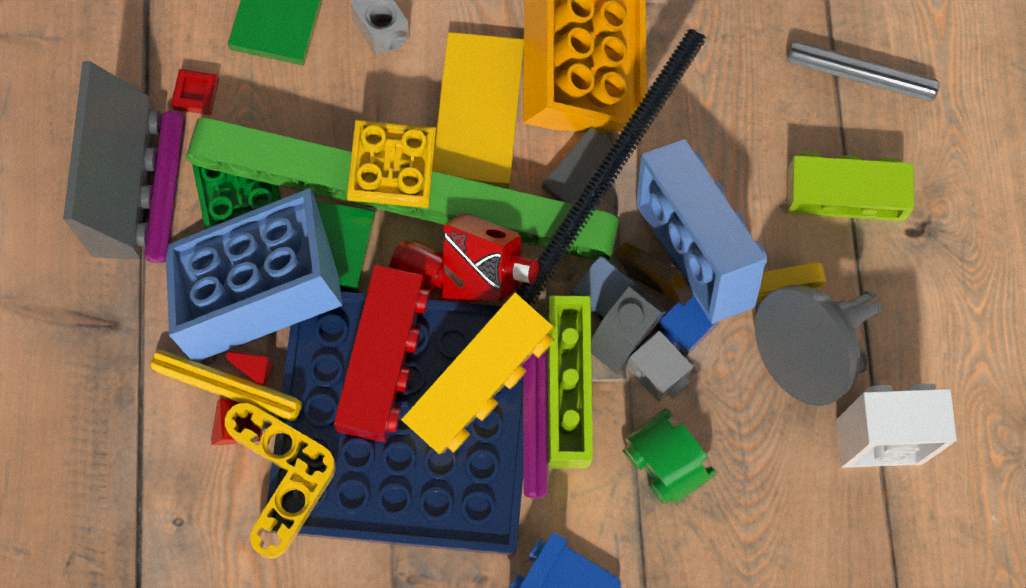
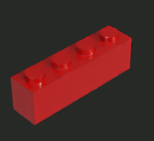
(381, 353)

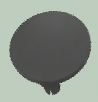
(812, 341)

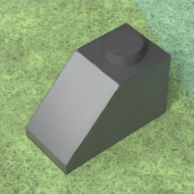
(626, 327)

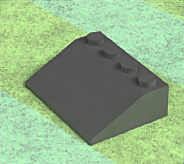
(111, 165)

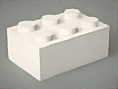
(896, 426)

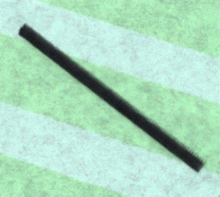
(619, 151)

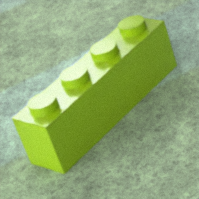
(570, 383)

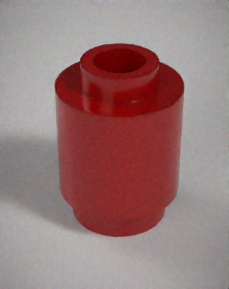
(419, 259)

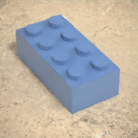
(700, 230)

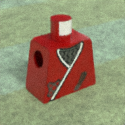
(483, 260)

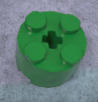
(669, 457)

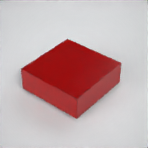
(195, 92)

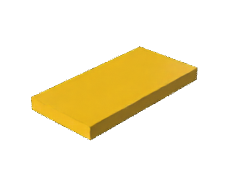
(478, 108)

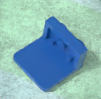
(562, 568)

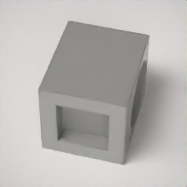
(385, 38)
(660, 367)

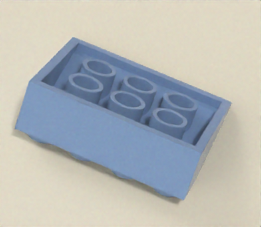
(250, 277)

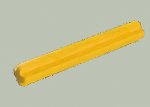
(226, 385)

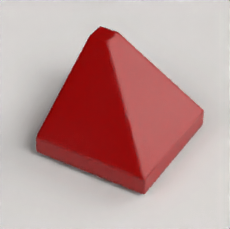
(254, 366)
(219, 433)

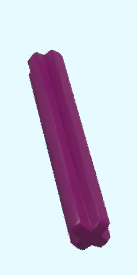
(164, 186)
(535, 427)

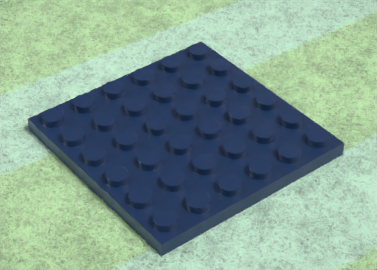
(403, 487)

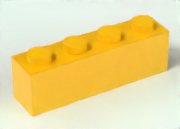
(478, 374)

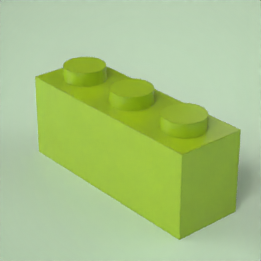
(850, 187)

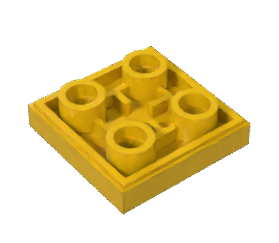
(391, 164)

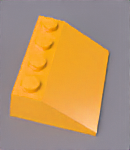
(583, 63)

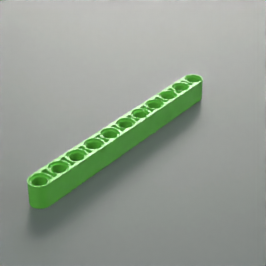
(327, 169)

